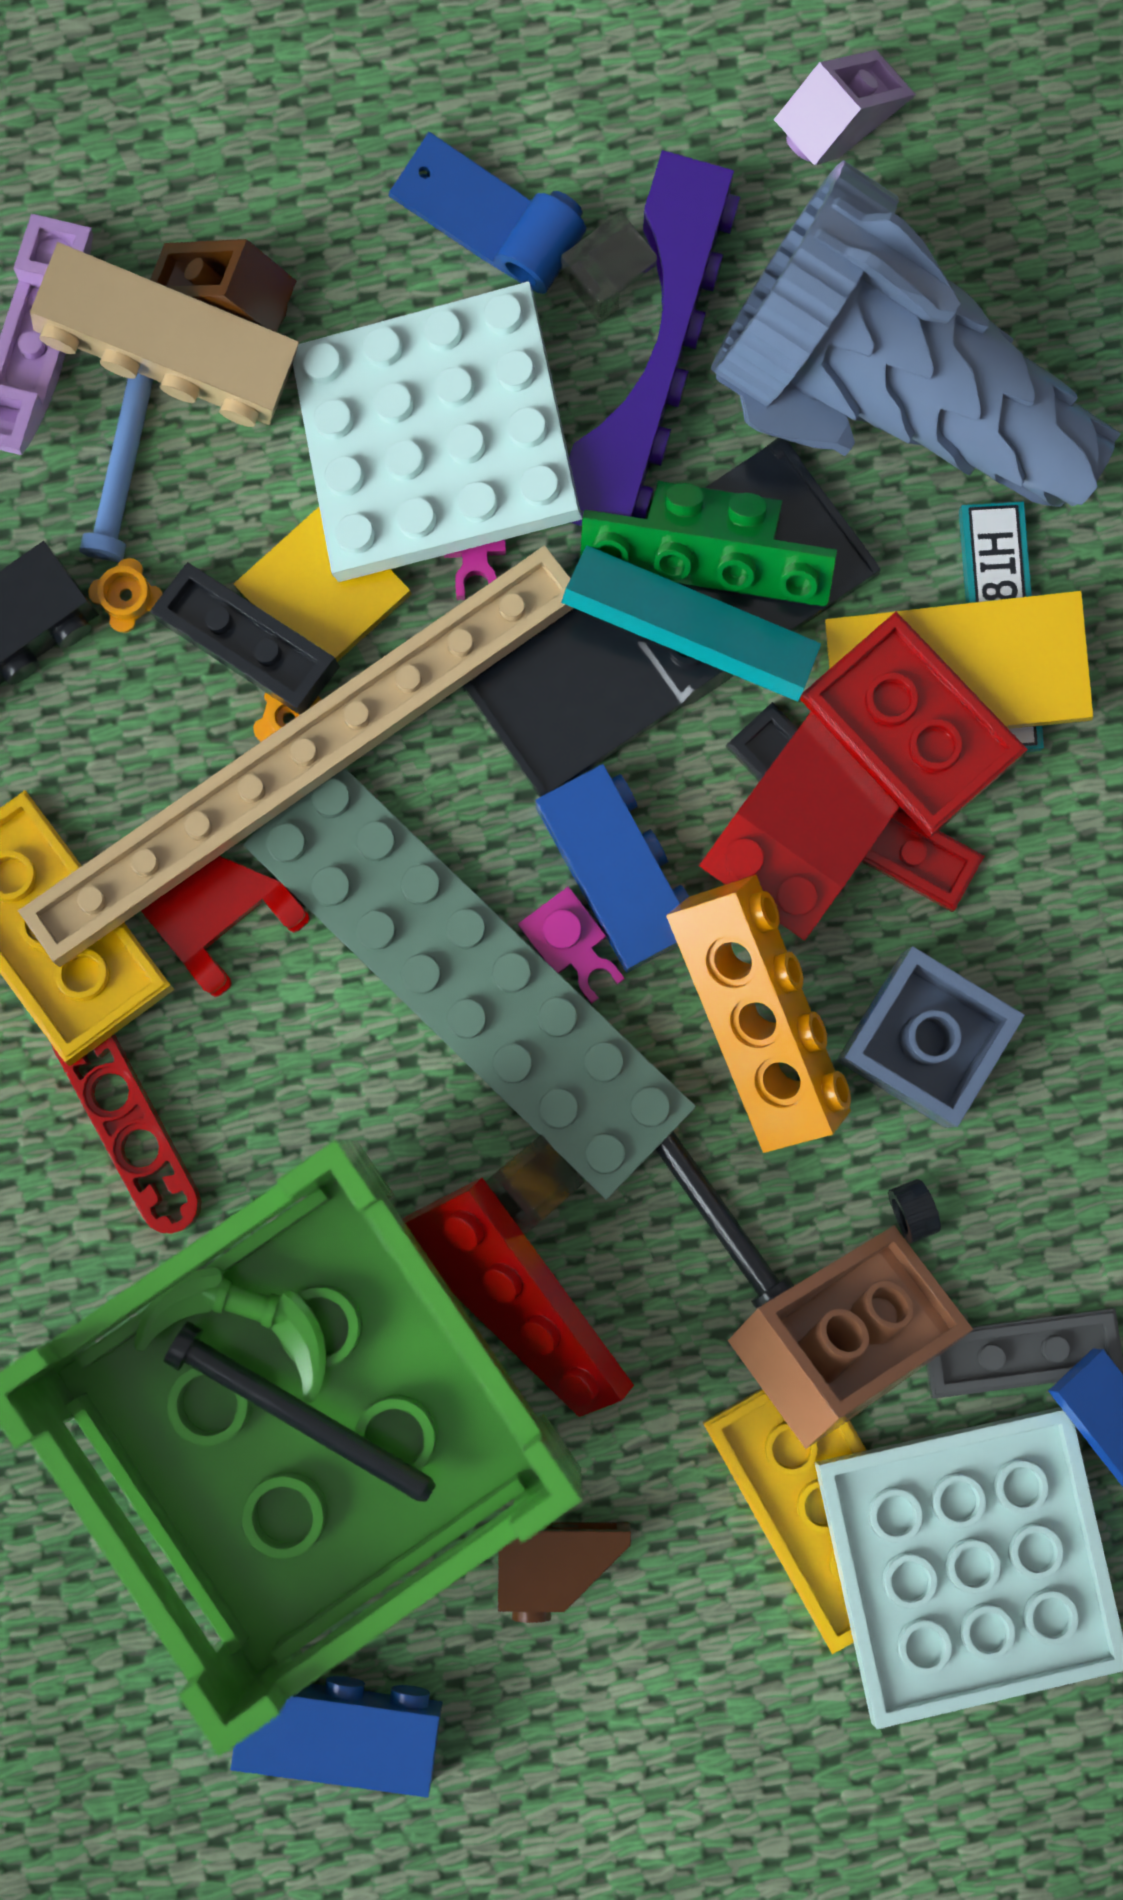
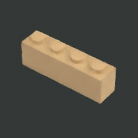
(162, 336)

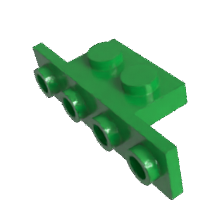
(715, 543)

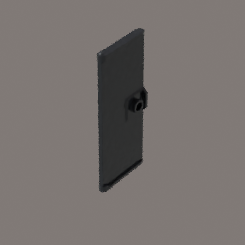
(596, 687)

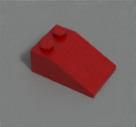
(804, 827)

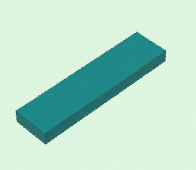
(691, 623)

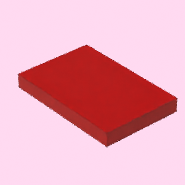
(913, 724)

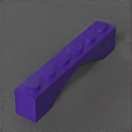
(681, 224)

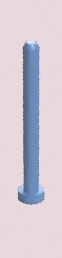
(104, 540)

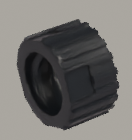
(914, 1210)

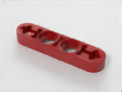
(116, 1127)

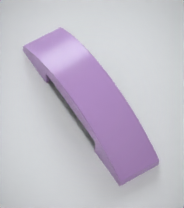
(27, 364)

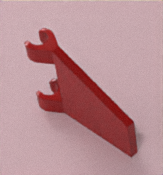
(210, 905)

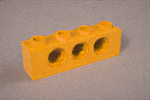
(778, 1107)

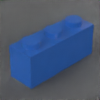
(614, 864)
(349, 1738)

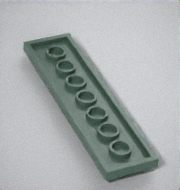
(472, 980)

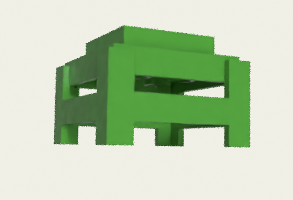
(252, 1511)

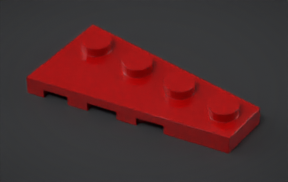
(517, 1296)

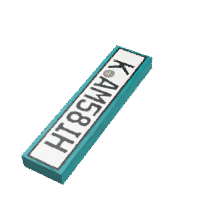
(997, 567)

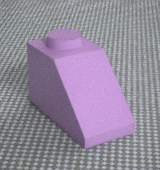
(841, 105)

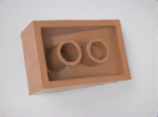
(848, 1335)

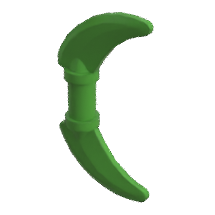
(284, 1314)

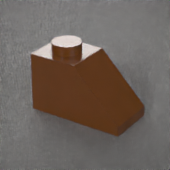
(229, 277)
(556, 1566)

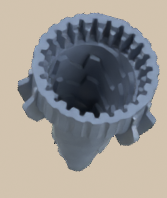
(876, 333)

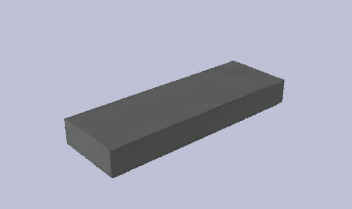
(1023, 1352)

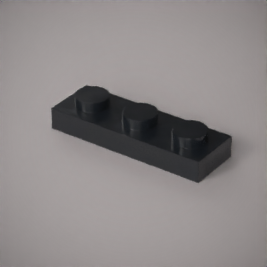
(245, 638)

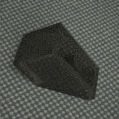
(534, 1183)

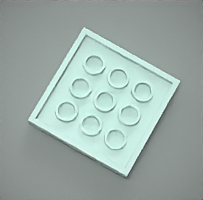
(434, 433)
(971, 1566)

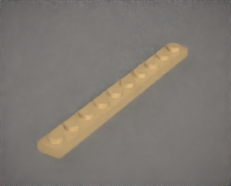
(298, 758)

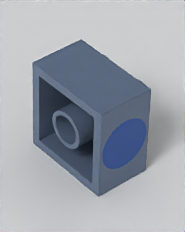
(930, 1038)

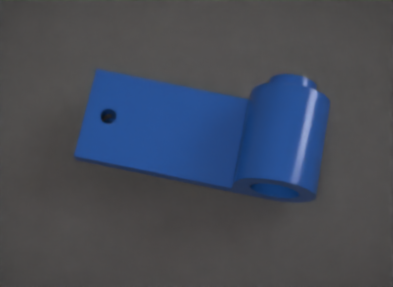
(488, 215)

